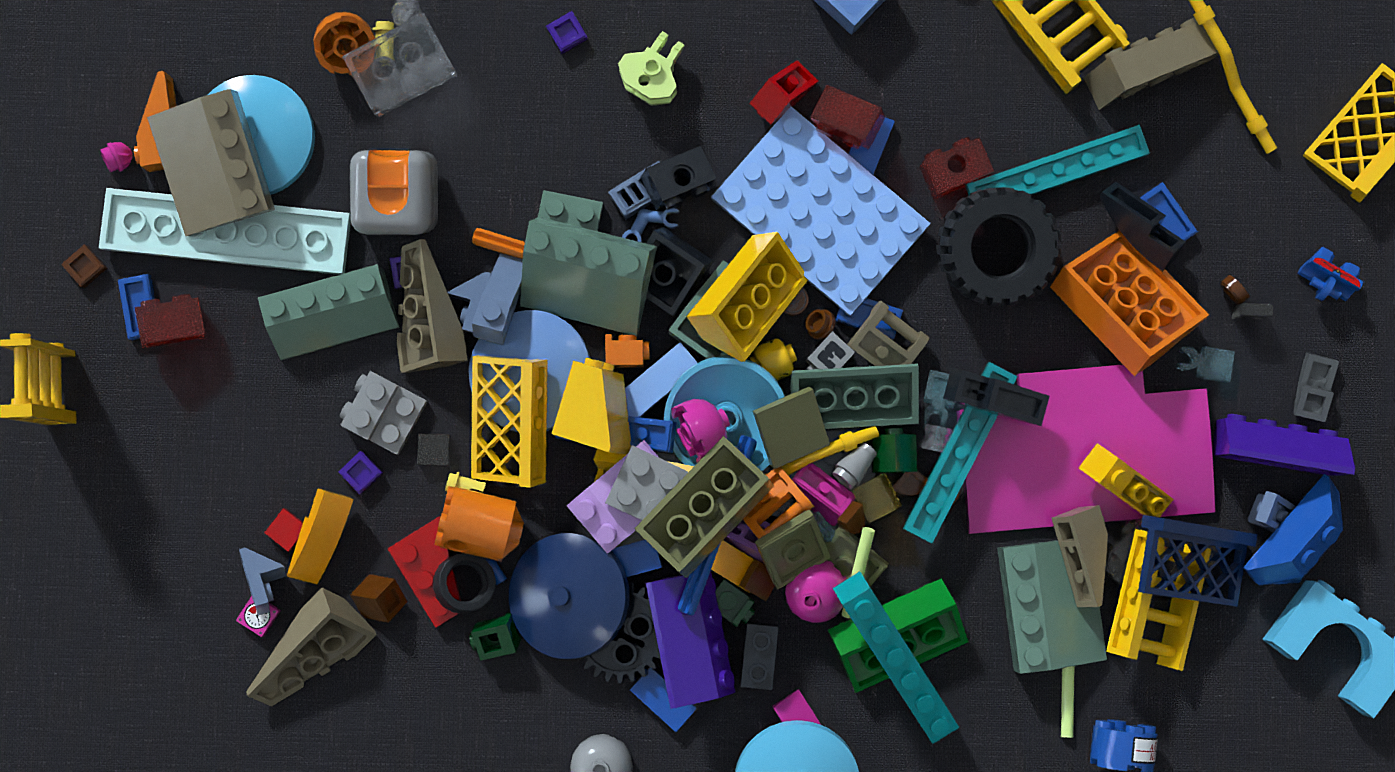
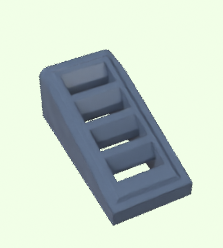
(616, 195)

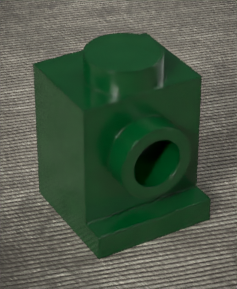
(491, 646)

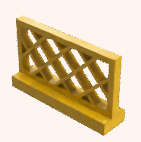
(1379, 163)
(531, 424)

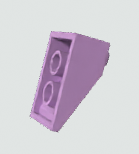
(601, 520)

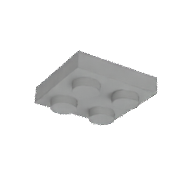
(643, 483)

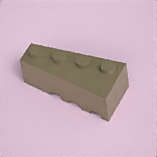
(1150, 62)

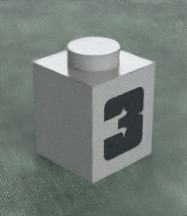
(830, 354)

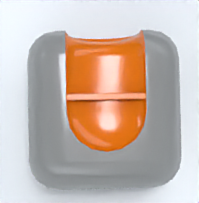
(393, 192)

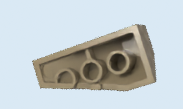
(430, 325)
(316, 639)

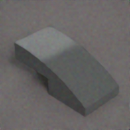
(1315, 386)

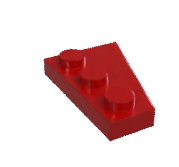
(418, 562)

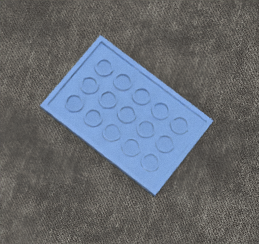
(824, 206)

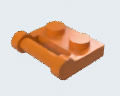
(782, 491)

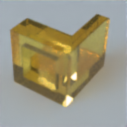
(877, 498)

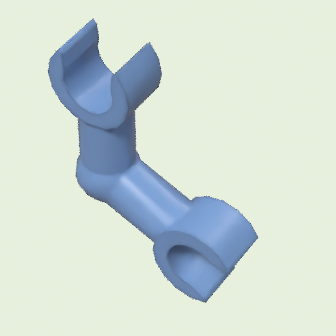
(645, 216)

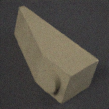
(1084, 551)

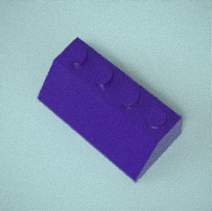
(1282, 447)
(690, 645)

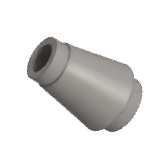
(854, 466)

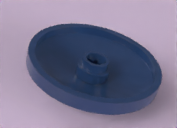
(568, 596)

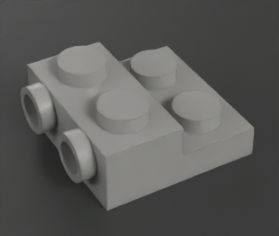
(382, 412)

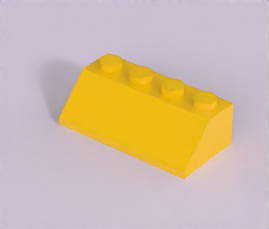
(748, 296)

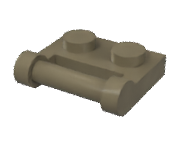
(881, 349)

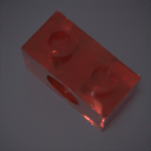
(944, 181)

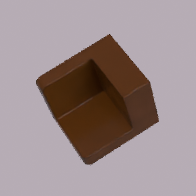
(378, 598)

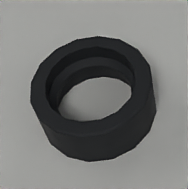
(487, 587)

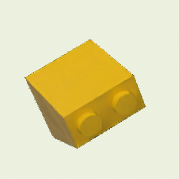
(594, 408)

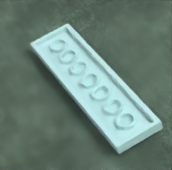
(276, 239)

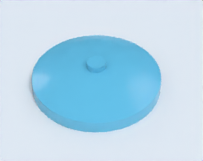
(278, 126)
(732, 387)
(797, 748)

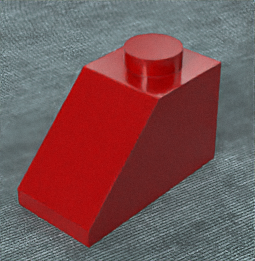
(783, 91)

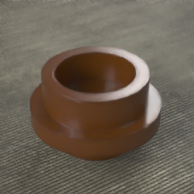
(820, 323)

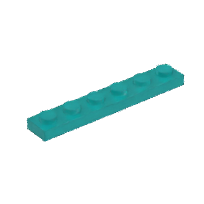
(1069, 164)
(953, 465)

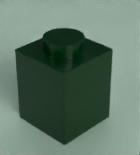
(895, 452)

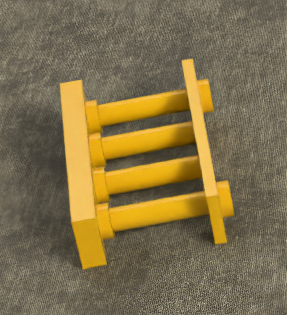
(1048, 49)
(37, 382)
(1135, 609)

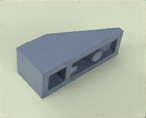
(498, 300)

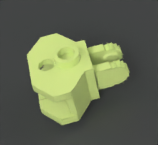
(653, 69)

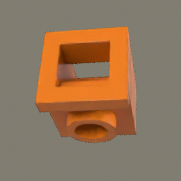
(626, 351)

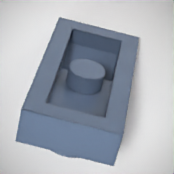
(470, 292)
(1270, 511)
(259, 571)

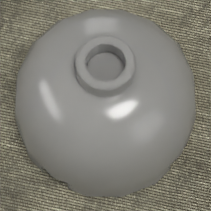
(601, 754)

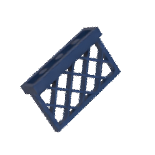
(1191, 534)

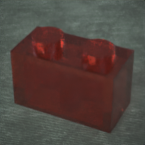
(847, 117)
(169, 321)

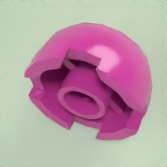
(700, 426)
(813, 595)

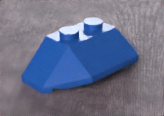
(1299, 538)

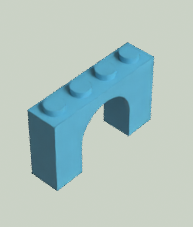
(1317, 607)

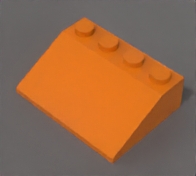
(1128, 302)

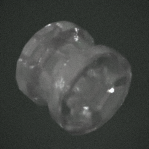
(935, 437)

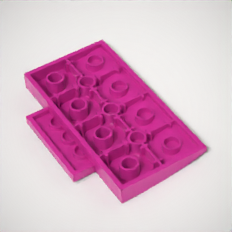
(1034, 471)

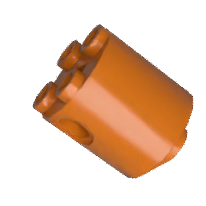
(479, 524)

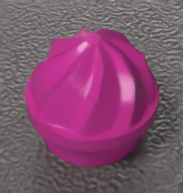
(116, 156)

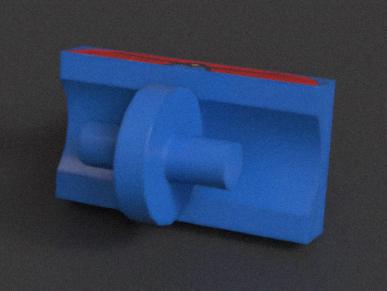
(1329, 278)

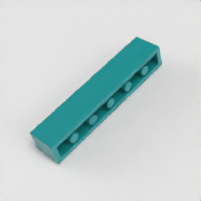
(895, 657)

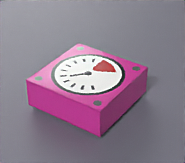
(255, 623)

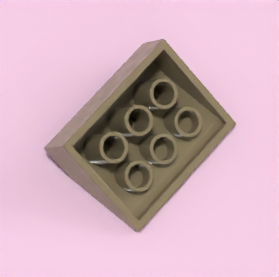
(211, 162)

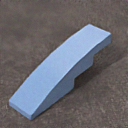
(657, 381)

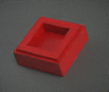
(285, 529)

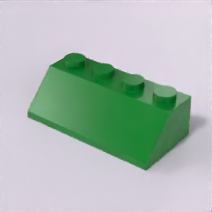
(926, 622)

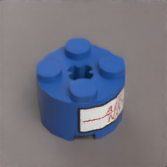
(1123, 745)

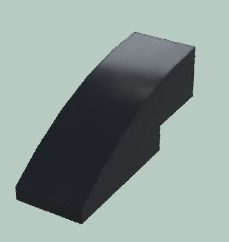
(1142, 226)
(996, 397)

